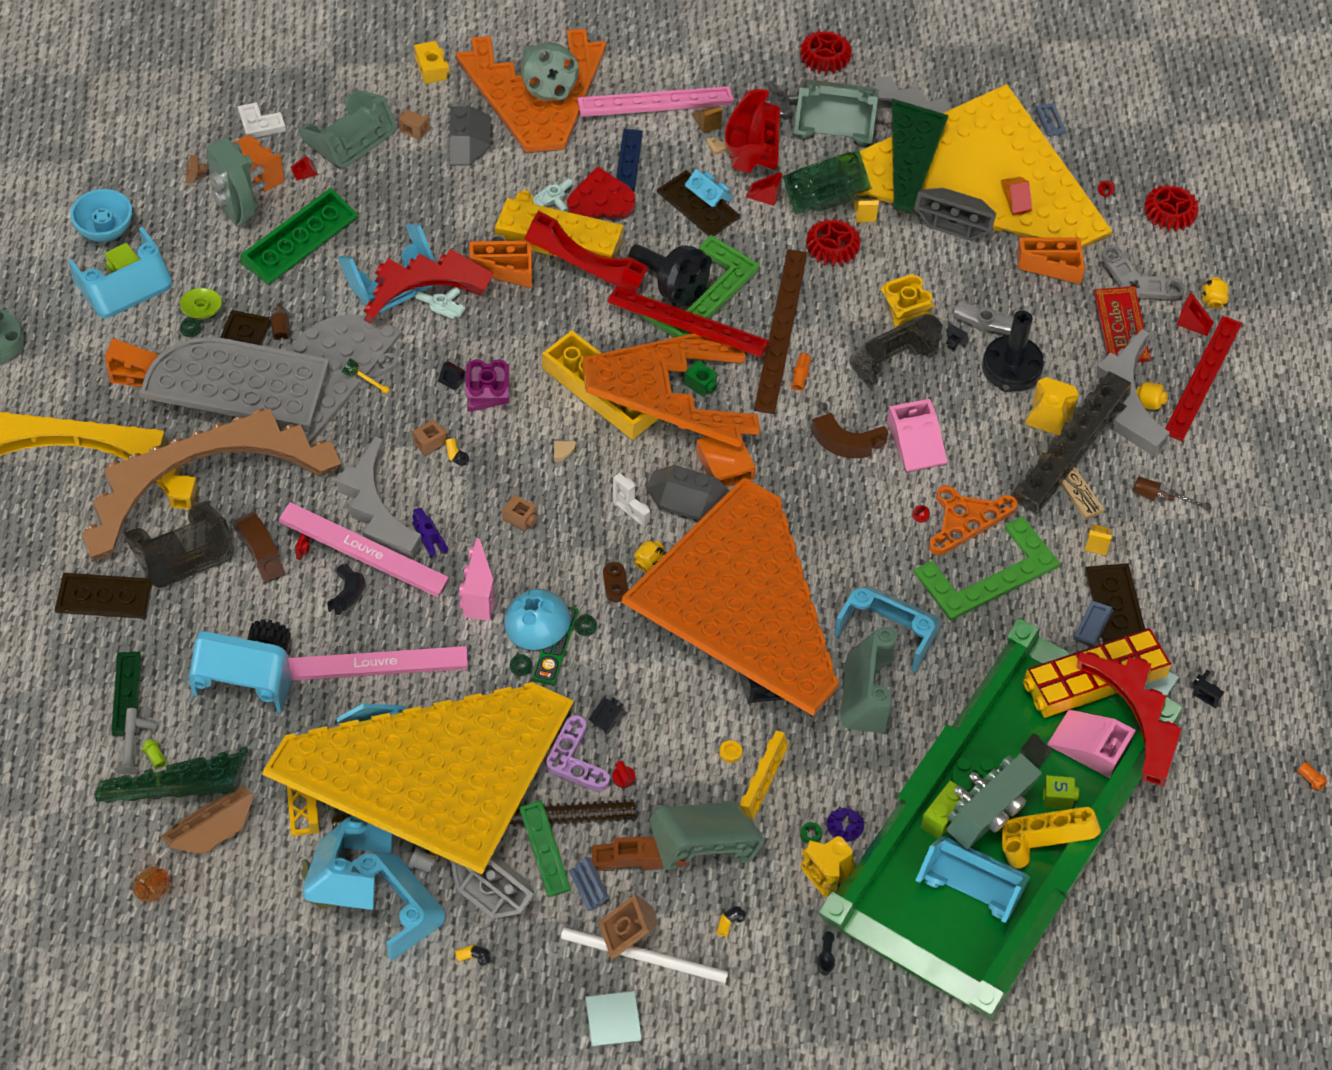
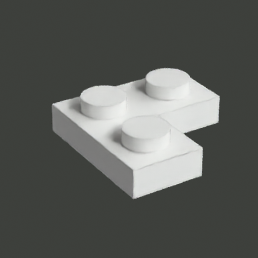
(259, 125)
(625, 498)

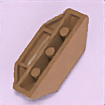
(211, 823)

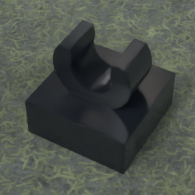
(955, 337)
(451, 375)

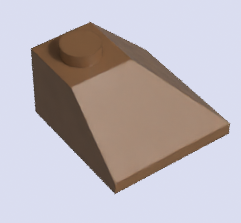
(627, 925)

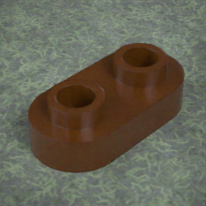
(614, 580)

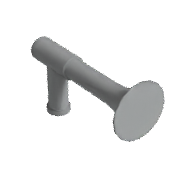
(132, 721)

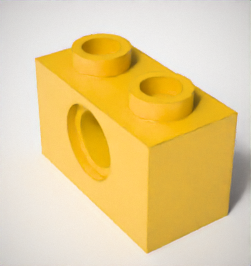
(431, 62)

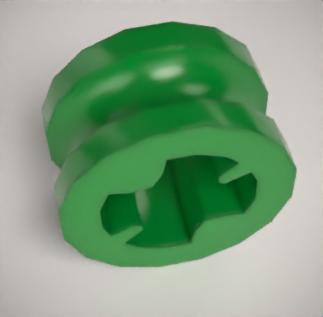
(811, 826)

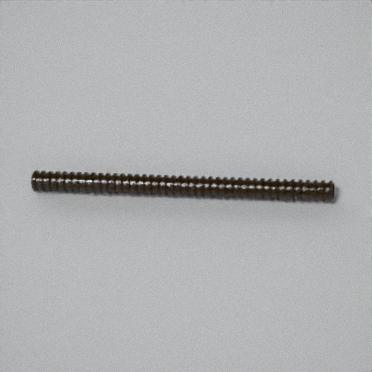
(565, 813)

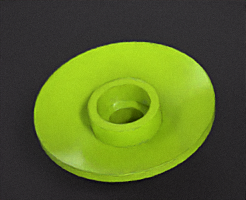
(200, 303)

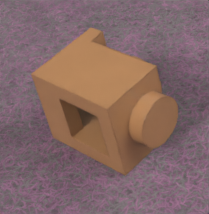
(414, 124)
(429, 437)
(520, 513)

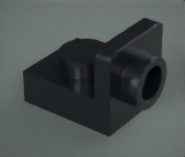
(1206, 691)
(607, 713)

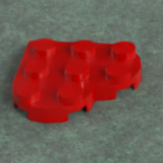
(601, 197)

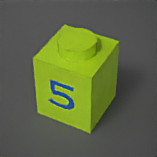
(1059, 792)

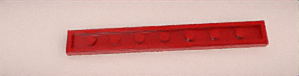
(688, 321)
(1202, 378)

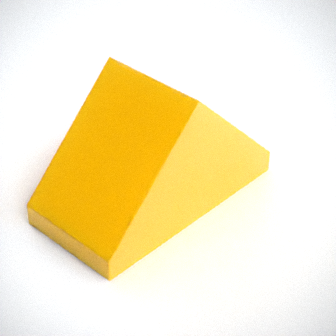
(866, 209)
(1098, 539)

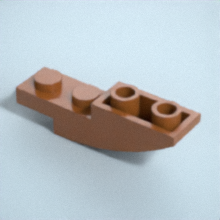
(629, 853)

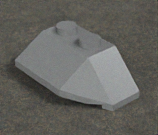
(496, 891)

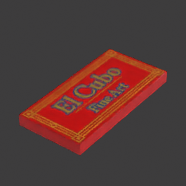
(1119, 318)

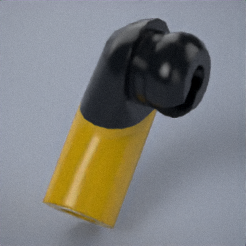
(454, 454)
(728, 917)
(475, 951)

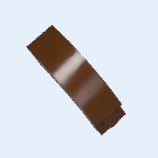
(846, 443)
(260, 544)

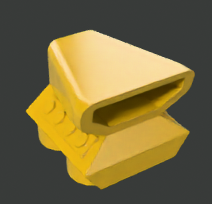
(907, 298)
(1052, 405)
(827, 864)

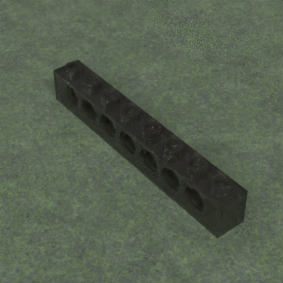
(1035, 499)

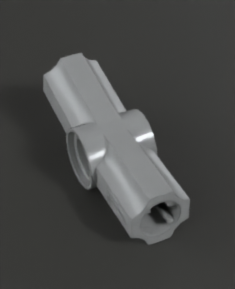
(983, 318)

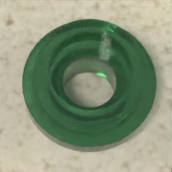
(190, 322)
(585, 619)
(520, 659)

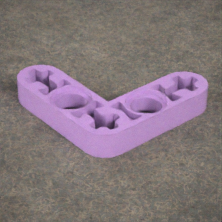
(569, 763)

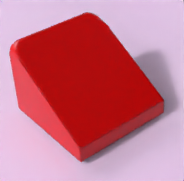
(304, 169)

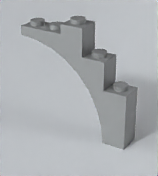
(889, 90)
(1132, 418)
(368, 507)

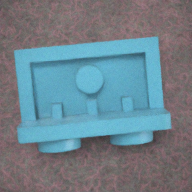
(707, 189)

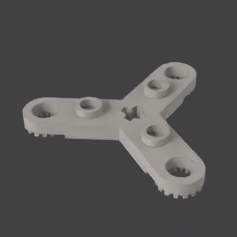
(1147, 286)

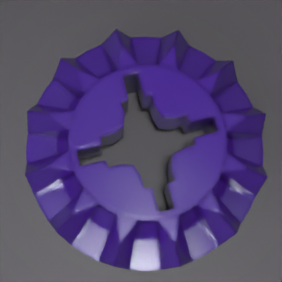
(853, 829)

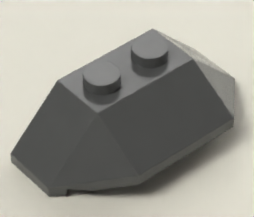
(468, 135)
(955, 213)
(685, 491)

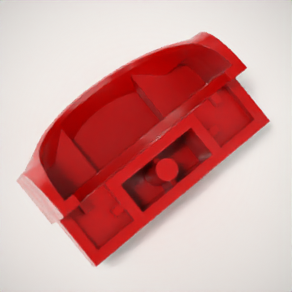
(750, 141)

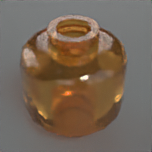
(151, 884)

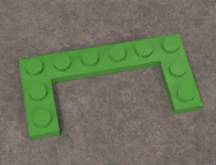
(738, 272)
(955, 604)

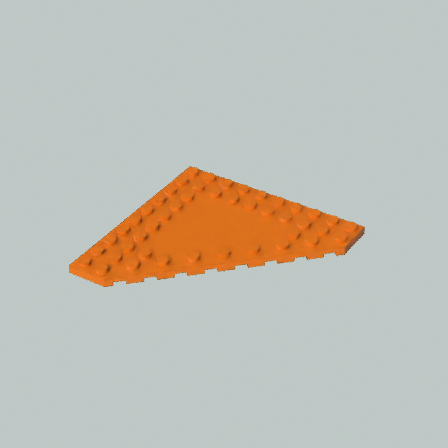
(743, 597)

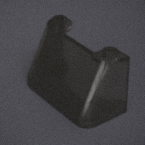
(917, 336)
(185, 549)

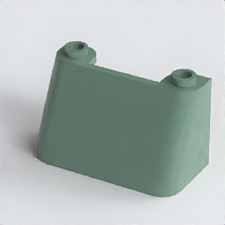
(836, 110)
(355, 133)
(864, 704)
(704, 831)

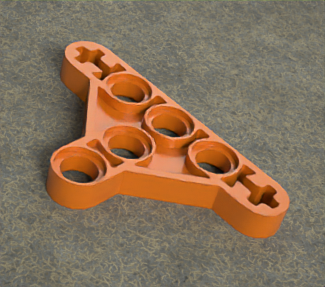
(975, 512)

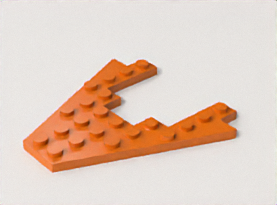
(641, 381)

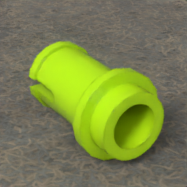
(154, 753)

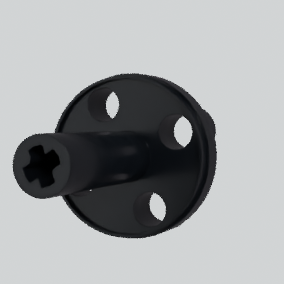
(680, 274)
(1013, 359)

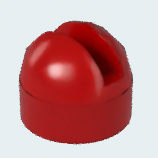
(1104, 185)
(923, 516)

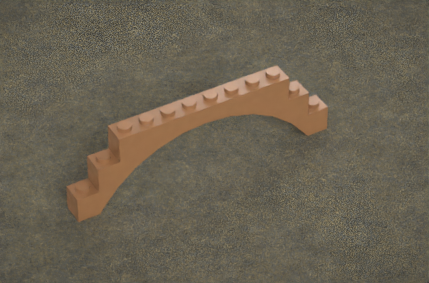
(249, 434)

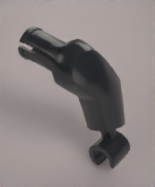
(352, 590)

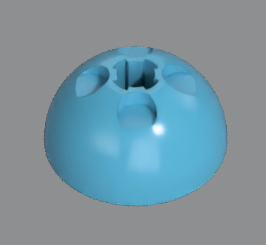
(101, 215)
(536, 619)

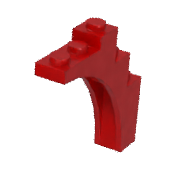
(450, 270)
(1130, 682)

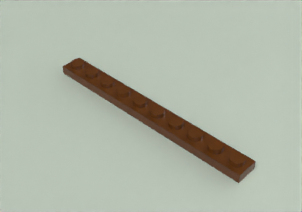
(780, 332)

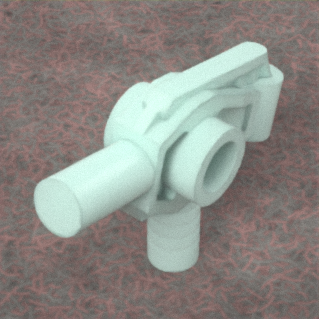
(553, 195)
(443, 303)

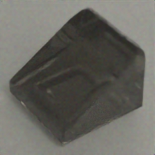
(1036, 750)

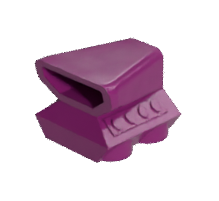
(486, 384)

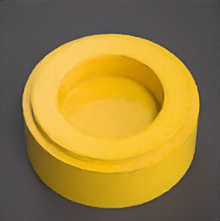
(730, 751)

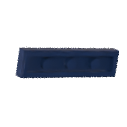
(629, 157)

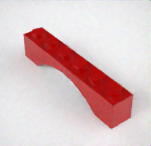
(549, 235)

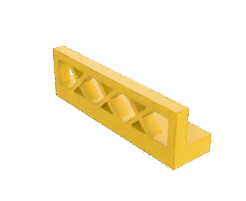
(312, 816)

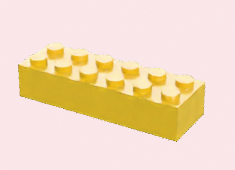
(590, 233)
(564, 364)

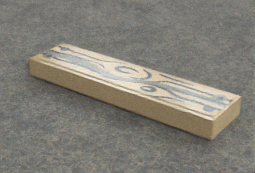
(1081, 495)

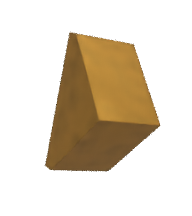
(708, 118)

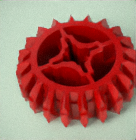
(825, 55)
(1171, 207)
(833, 241)

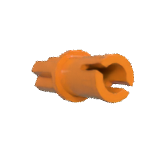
(801, 372)

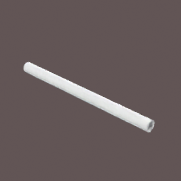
(648, 956)

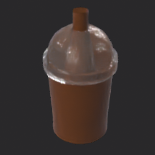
(280, 322)
(1152, 490)

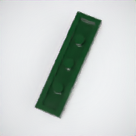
(126, 689)

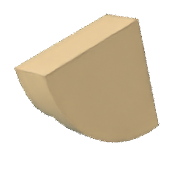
(716, 146)
(563, 449)

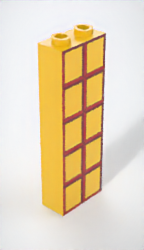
(1062, 686)

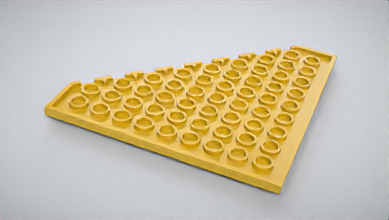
(993, 142)
(432, 772)

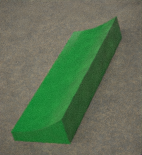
(298, 236)

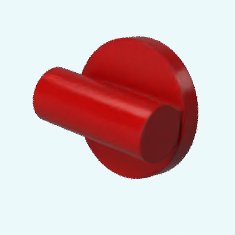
(623, 775)

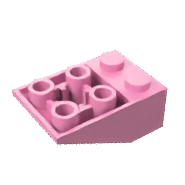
(917, 435)
(478, 589)
(1092, 740)

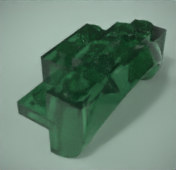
(827, 182)

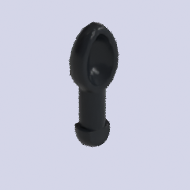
(826, 960)

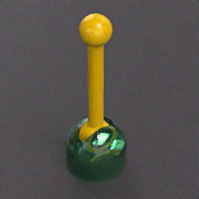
(352, 369)

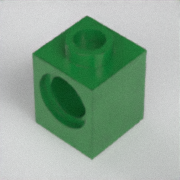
(701, 379)

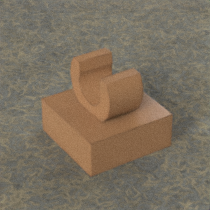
(194, 170)

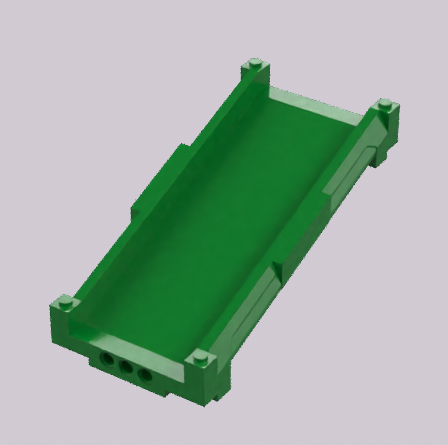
(940, 930)

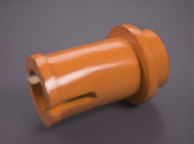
(1312, 776)

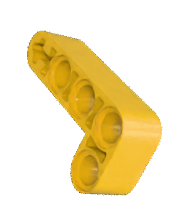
(1045, 830)

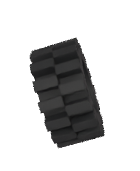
(269, 633)

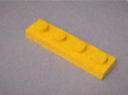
(765, 774)

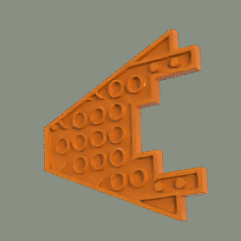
(532, 121)

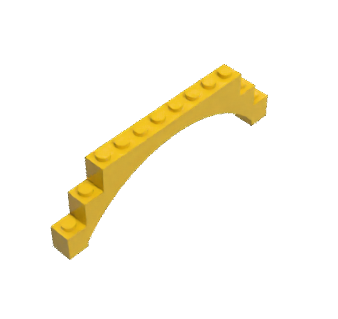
(31, 431)

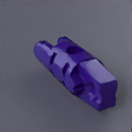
(428, 531)

